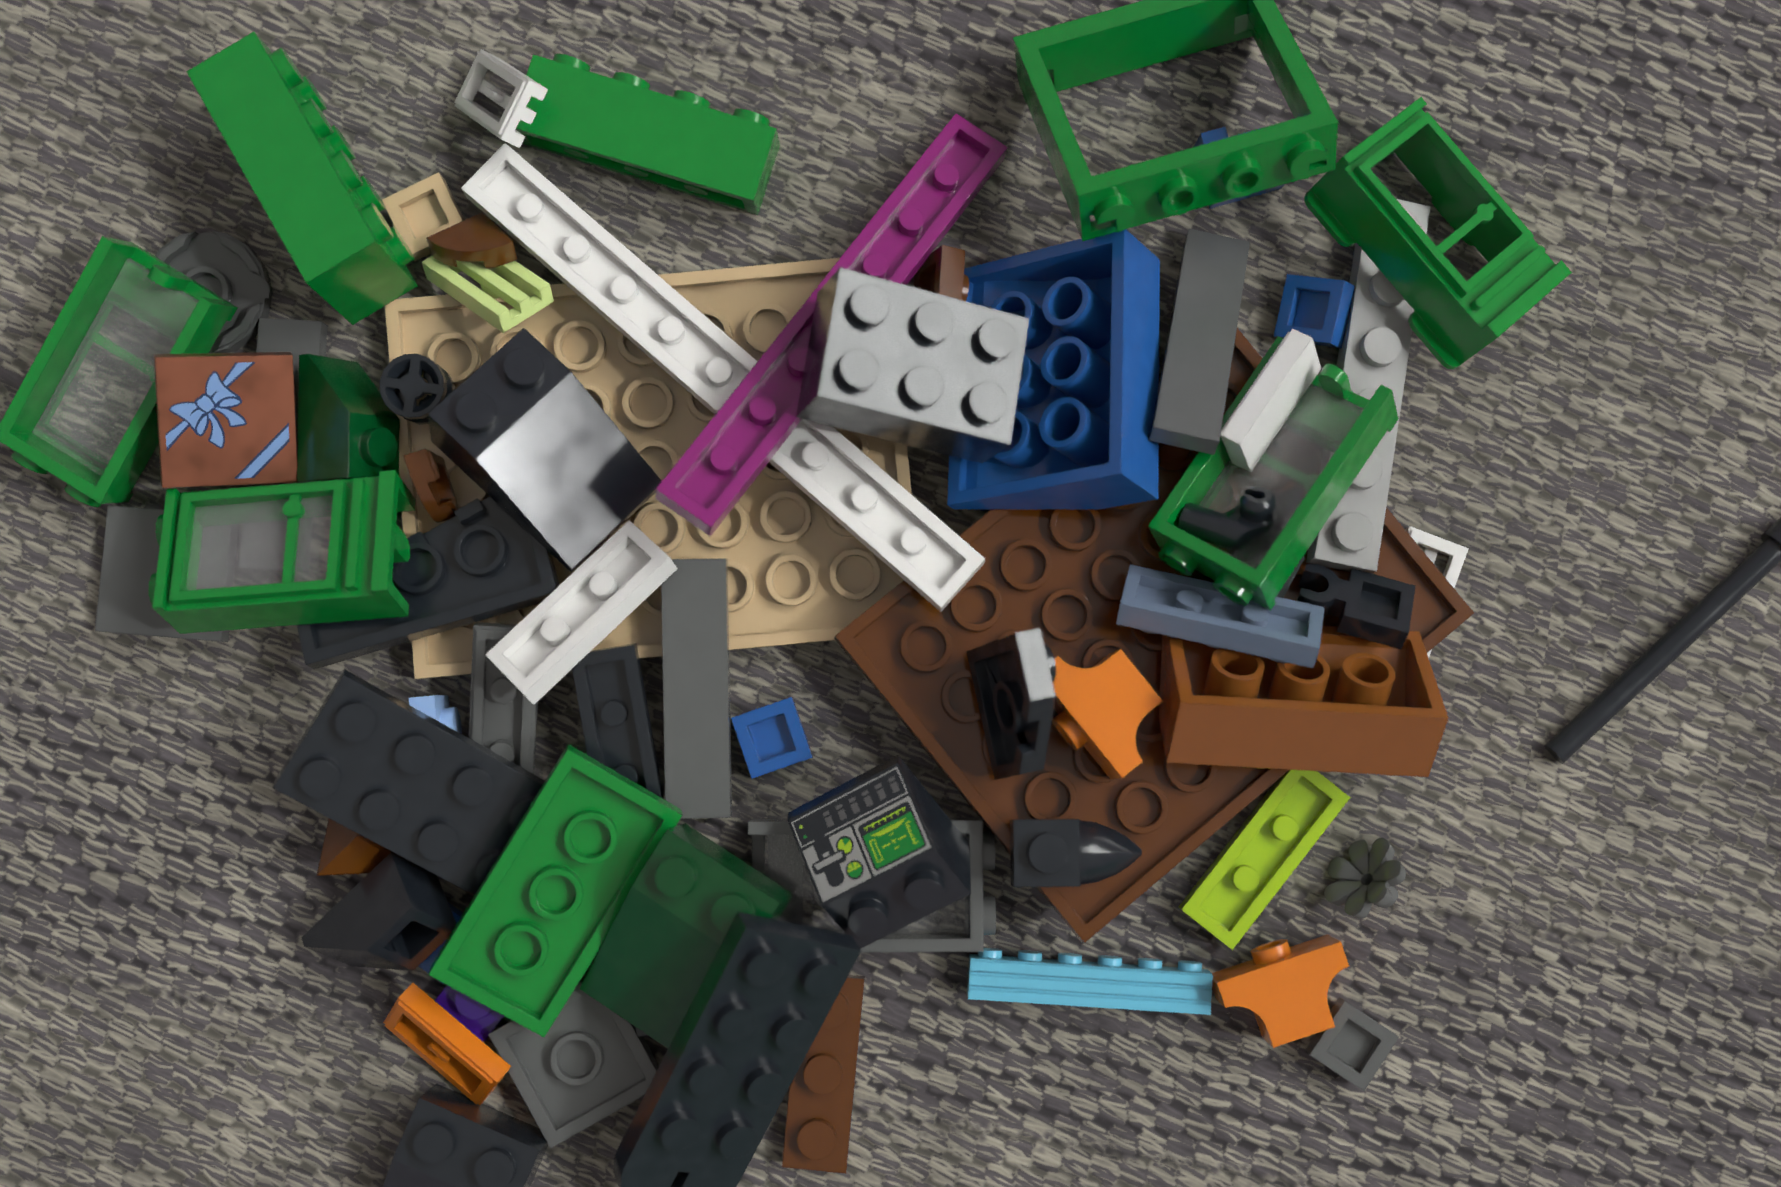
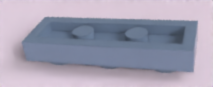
(1199, 613)

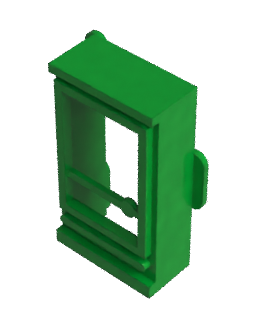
(1449, 313)

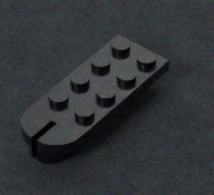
(735, 1054)

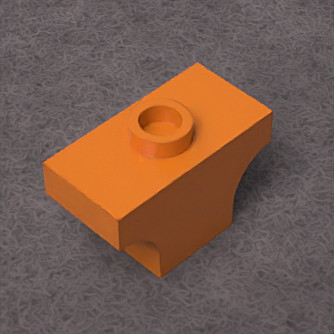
(1103, 710)
(1284, 987)

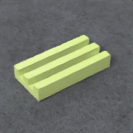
(509, 282)

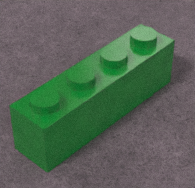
(651, 134)

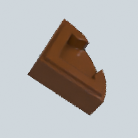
(472, 241)
(432, 484)

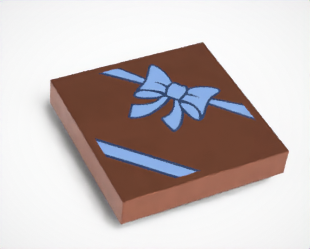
(226, 418)

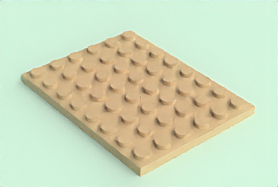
(789, 562)

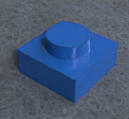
(1315, 308)
(772, 737)

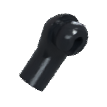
(1237, 526)

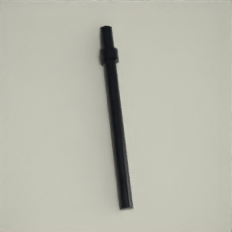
(1668, 647)

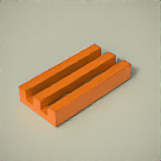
(446, 1044)

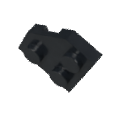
(1015, 700)

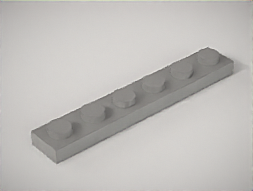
(1371, 355)

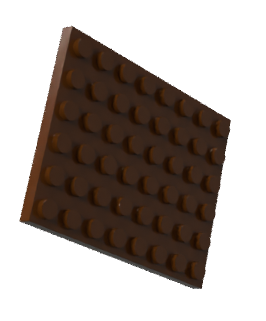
(1068, 579)

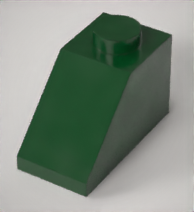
(342, 422)

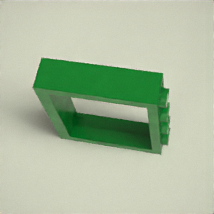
(1193, 177)

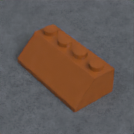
(1351, 713)

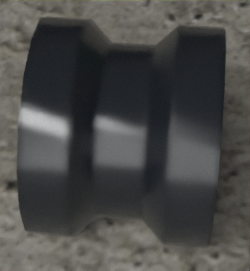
(403, 385)

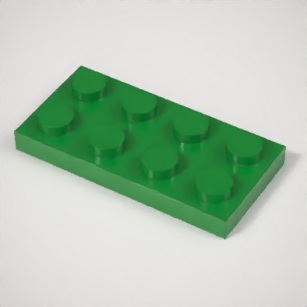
(554, 891)

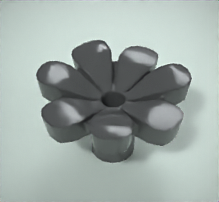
(1365, 878)

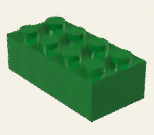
(305, 177)

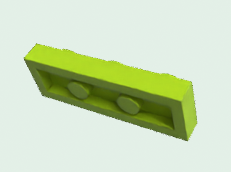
(1263, 854)

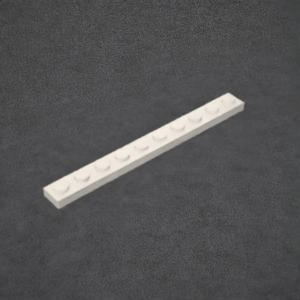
(712, 367)

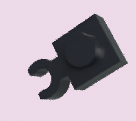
(1365, 603)

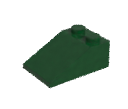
(674, 929)

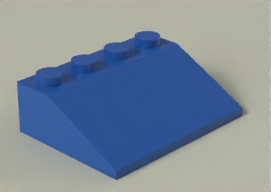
(1082, 382)

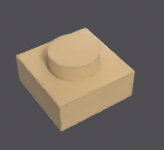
(423, 211)

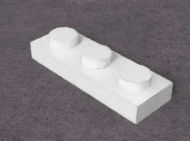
(581, 611)

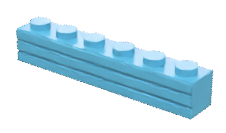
(1089, 984)

